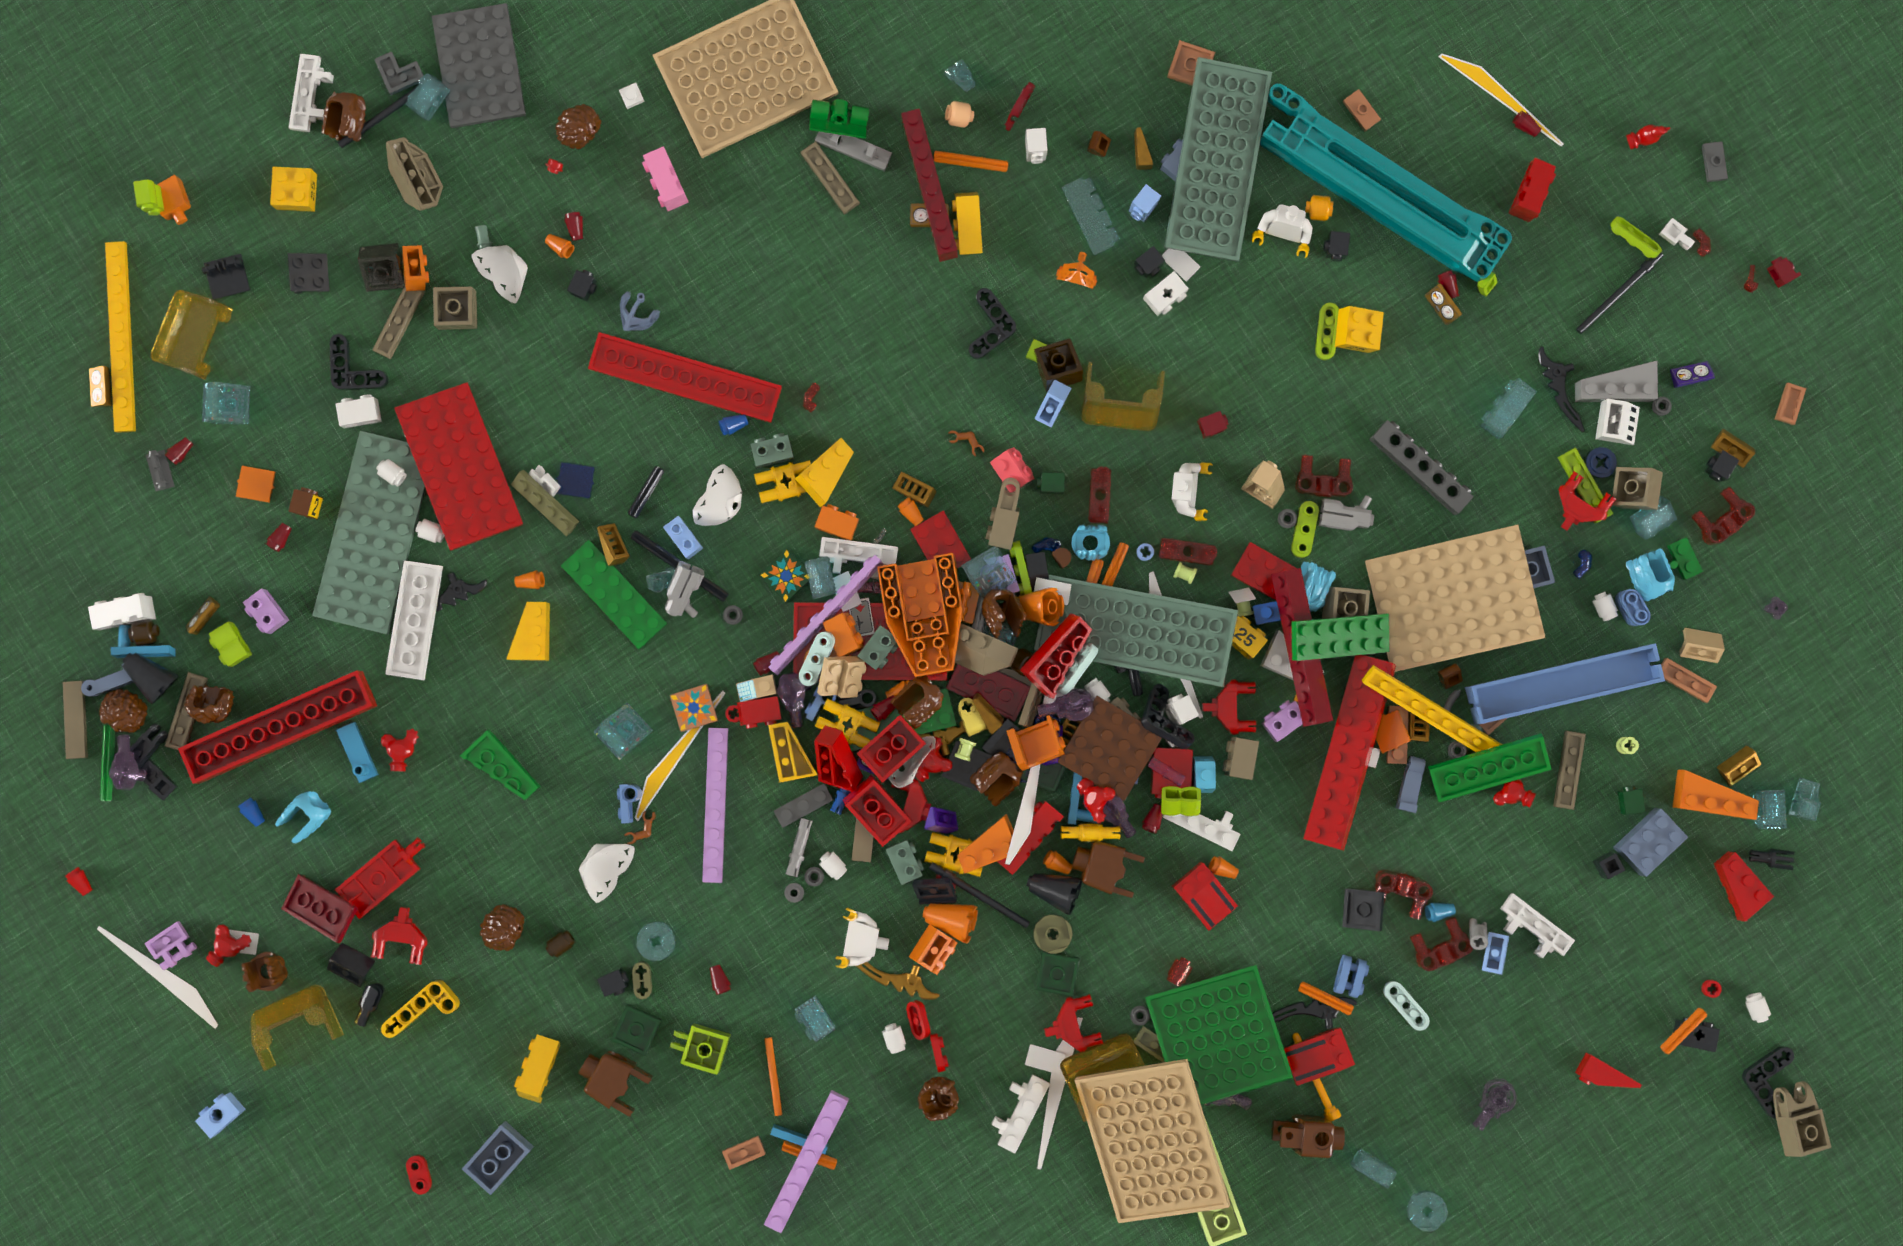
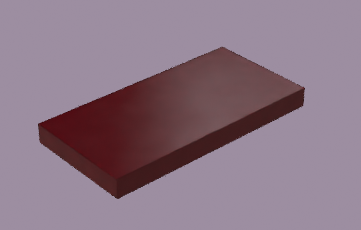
(997, 688)
(319, 908)

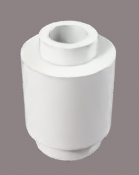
(391, 472)
(429, 531)
(1605, 606)
(1097, 688)
(832, 865)
(1757, 1007)
(894, 1038)

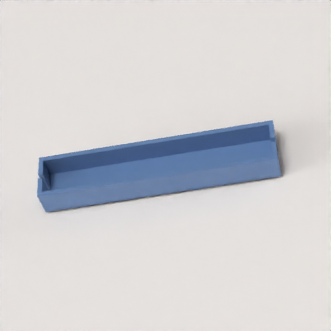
(1564, 684)

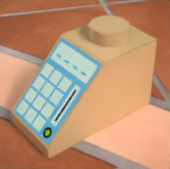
(756, 688)

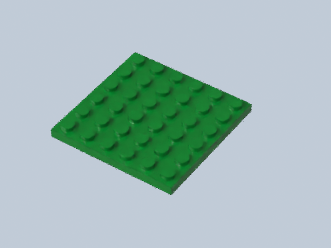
(1222, 1032)

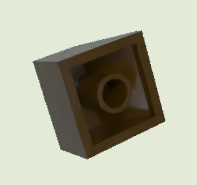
(1058, 363)

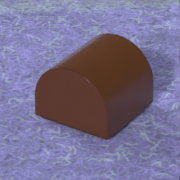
(1098, 144)
(1062, 557)
(1450, 676)

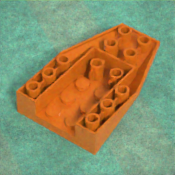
(924, 611)

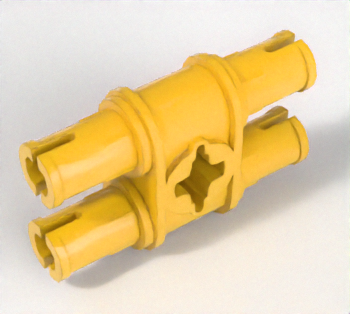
(776, 475)
(857, 719)
(1089, 832)
(946, 860)

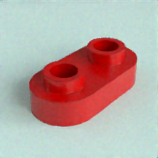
(918, 1019)
(941, 1060)
(419, 1175)

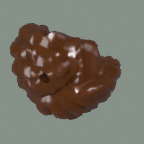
(577, 126)
(209, 703)
(123, 711)
(502, 927)
(938, 1098)

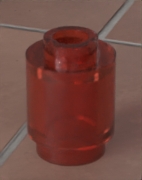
(1179, 971)

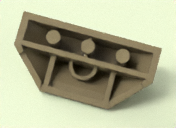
(413, 174)
(982, 652)

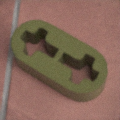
(646, 979)

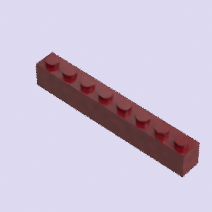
(929, 185)
(1306, 674)

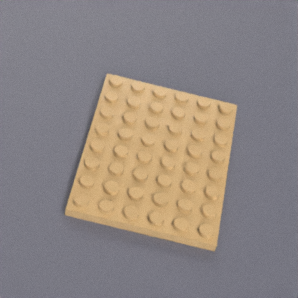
(745, 74)
(1456, 598)
(1152, 1141)

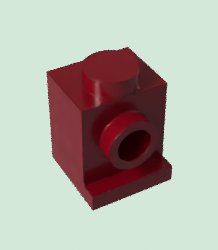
(1782, 271)

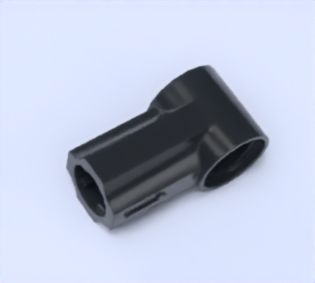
(858, 702)

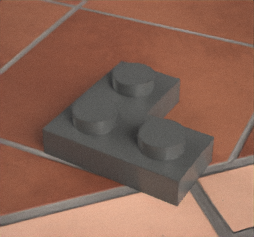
(398, 78)

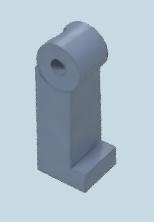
(106, 683)
(1411, 785)

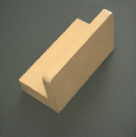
(1702, 645)

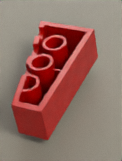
(1056, 655)
(1042, 824)

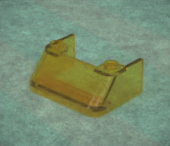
(1121, 413)
(310, 1002)
(1112, 1055)

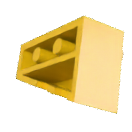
(967, 223)
(823, 474)

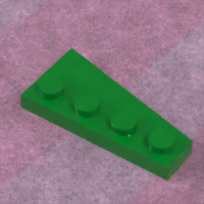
(494, 759)

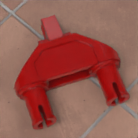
(1578, 510)
(1225, 707)
(916, 803)
(402, 931)
(1067, 1026)

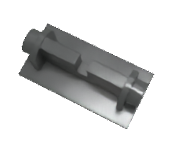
(160, 470)

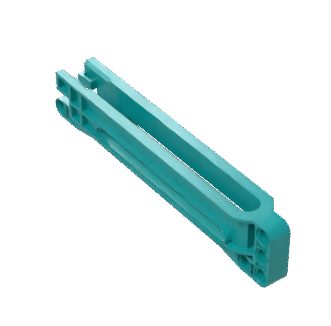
(1308, 149)

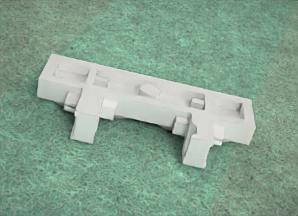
(307, 79)
(842, 550)
(1215, 831)
(1549, 935)
(1029, 1100)

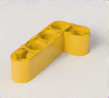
(416, 1010)

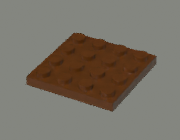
(1110, 748)

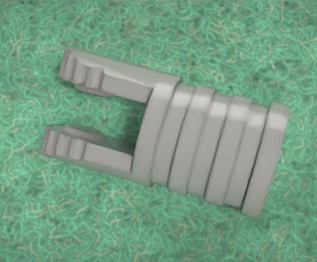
(1478, 934)

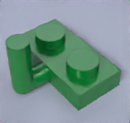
(1684, 558)

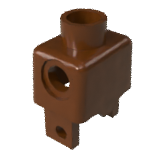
(1103, 866)
(609, 1078)
(1302, 1133)

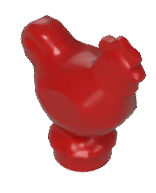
(1646, 136)
(399, 749)
(933, 762)
(1513, 793)
(1095, 798)
(226, 945)

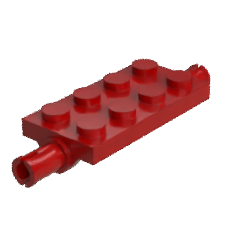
(380, 876)

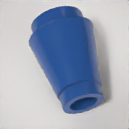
(732, 424)
(251, 811)

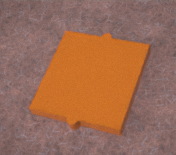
(255, 484)
(1392, 732)

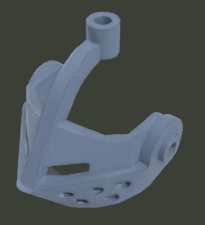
(628, 319)

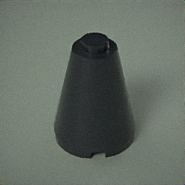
(148, 676)
(1056, 890)

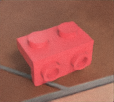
(1011, 465)

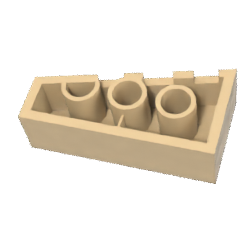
(1265, 483)

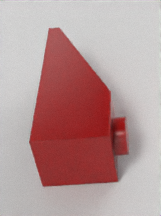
(1599, 1073)

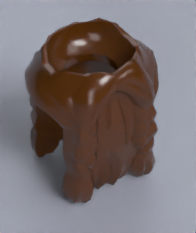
(344, 116)
(1010, 610)
(913, 695)
(990, 773)
(275, 968)

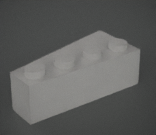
(1627, 385)

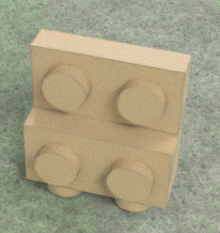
(841, 676)

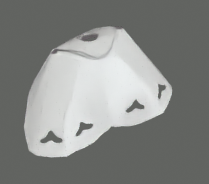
(505, 269)
(719, 498)
(911, 766)
(602, 865)

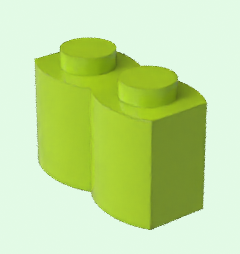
(148, 197)
(230, 644)
(1181, 801)

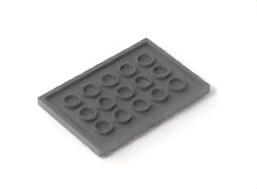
(479, 65)

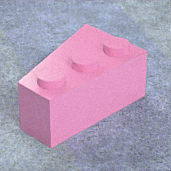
(664, 179)

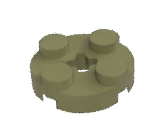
(1062, 939)

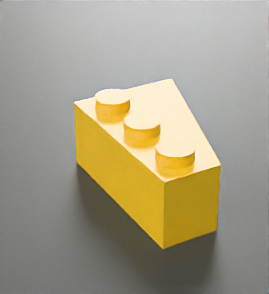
(532, 634)
(788, 754)
(537, 1068)

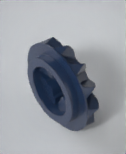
(1609, 463)

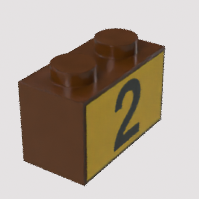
(306, 503)

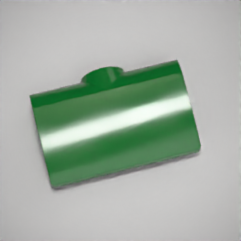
(838, 118)

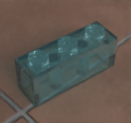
(1507, 408)

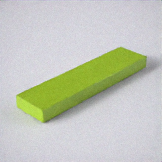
(1587, 488)

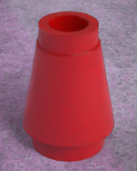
(79, 881)

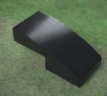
(1036, 567)
(158, 780)

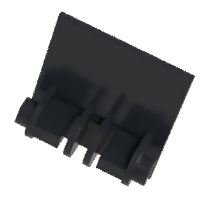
(308, 272)
(226, 276)

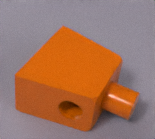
(174, 199)

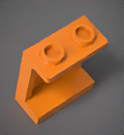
(1037, 743)

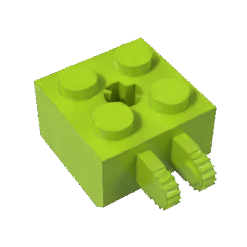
(693, 1053)

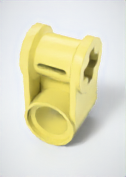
(971, 720)

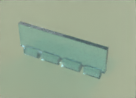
(1086, 212)

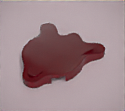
(1019, 105)

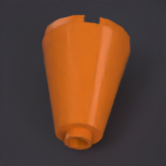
(1043, 606)
(952, 919)

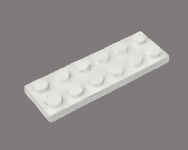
(414, 620)

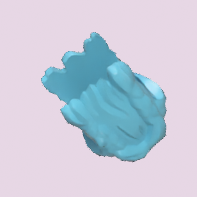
(1099, 533)
(1651, 574)
(1317, 584)
(312, 806)

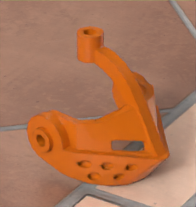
(1076, 276)

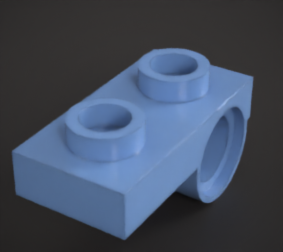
(813, 709)
(625, 813)

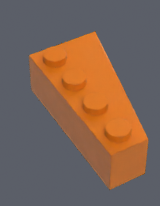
(1706, 796)

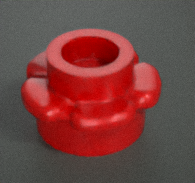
(554, 166)

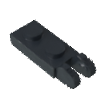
(145, 746)

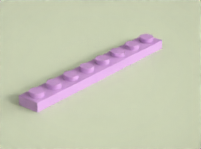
(831, 607)
(715, 805)
(806, 1161)

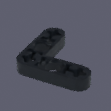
(997, 329)
(350, 376)
(1152, 719)
(1760, 1081)

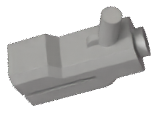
(1345, 518)
(681, 587)

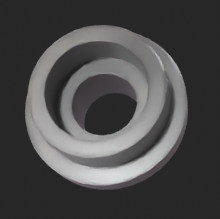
(799, 888)

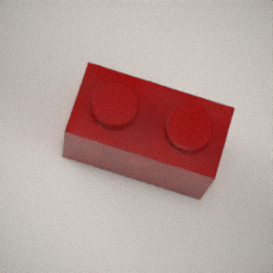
(759, 711)

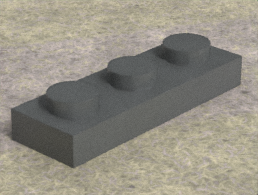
(803, 805)

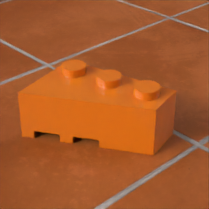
(988, 847)

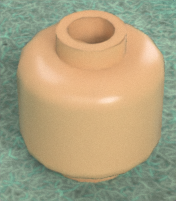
(959, 114)

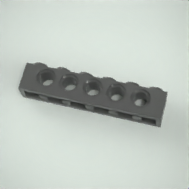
(1381, 439)

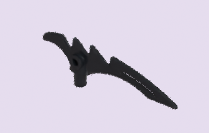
(1557, 374)
(458, 589)
(1315, 1009)

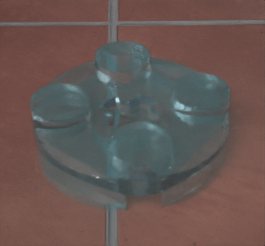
(657, 952)
(1435, 1218)

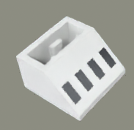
(1617, 421)

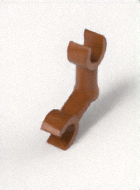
(970, 436)
(647, 829)

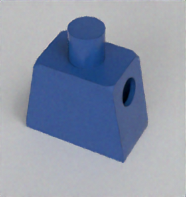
(1266, 613)

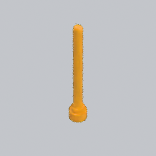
(1331, 1112)

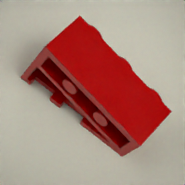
(1533, 190)
(835, 760)
(1743, 887)

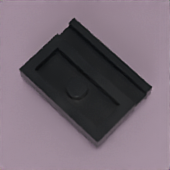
(934, 891)

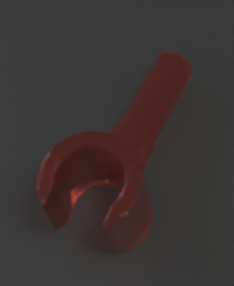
(1751, 285)

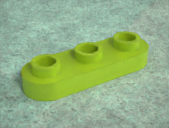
(1635, 237)
(1330, 324)
(1300, 536)
(1020, 569)

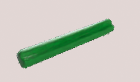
(107, 758)

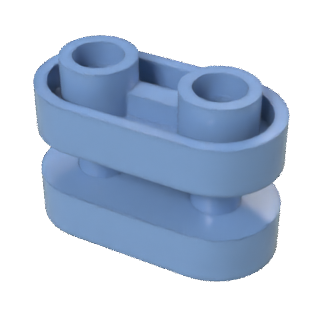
(1632, 607)
(1359, 970)

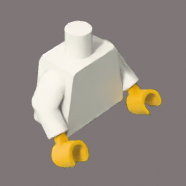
(1287, 224)
(1185, 489)
(861, 940)

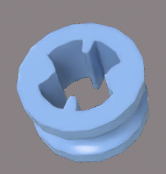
(1150, 549)

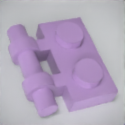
(167, 940)

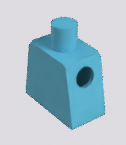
(1204, 773)

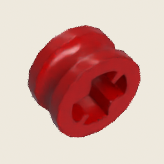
(736, 719)
(1715, 993)

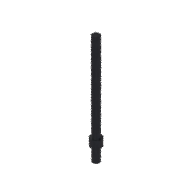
(379, 117)
(1645, 267)
(946, 873)

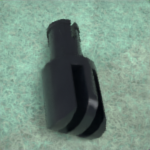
(1770, 858)
(368, 1003)

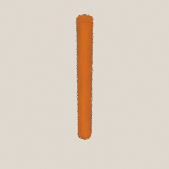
(773, 1076)

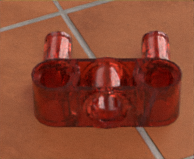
(1099, 483)
(1324, 485)
(1729, 522)
(1201, 553)
(1405, 886)
(1445, 952)

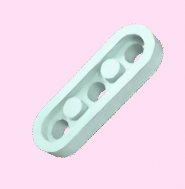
(821, 651)
(1081, 663)
(1413, 1010)

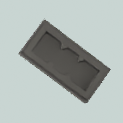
(1714, 161)

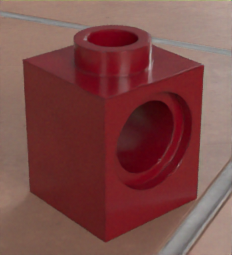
(1212, 424)

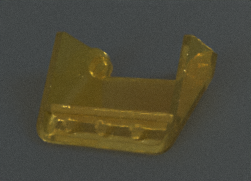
(188, 332)

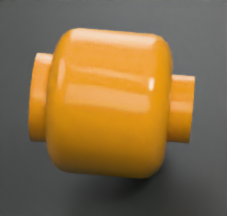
(1319, 207)

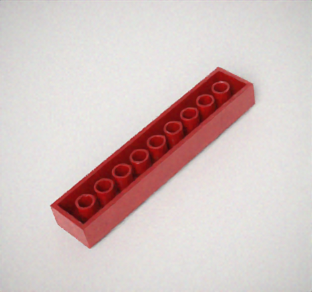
(277, 727)
(1347, 757)

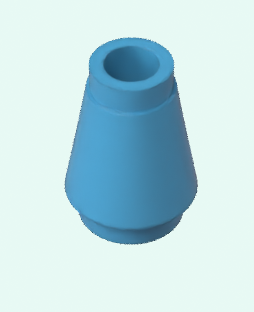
(1438, 911)

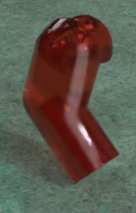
(1705, 242)
(808, 397)

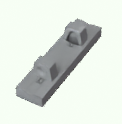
(856, 149)

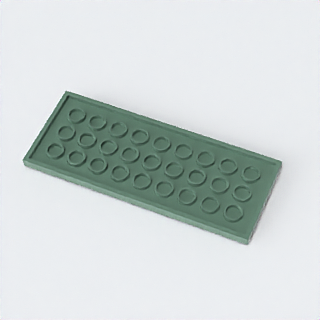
(1218, 159)
(371, 538)
(1151, 631)

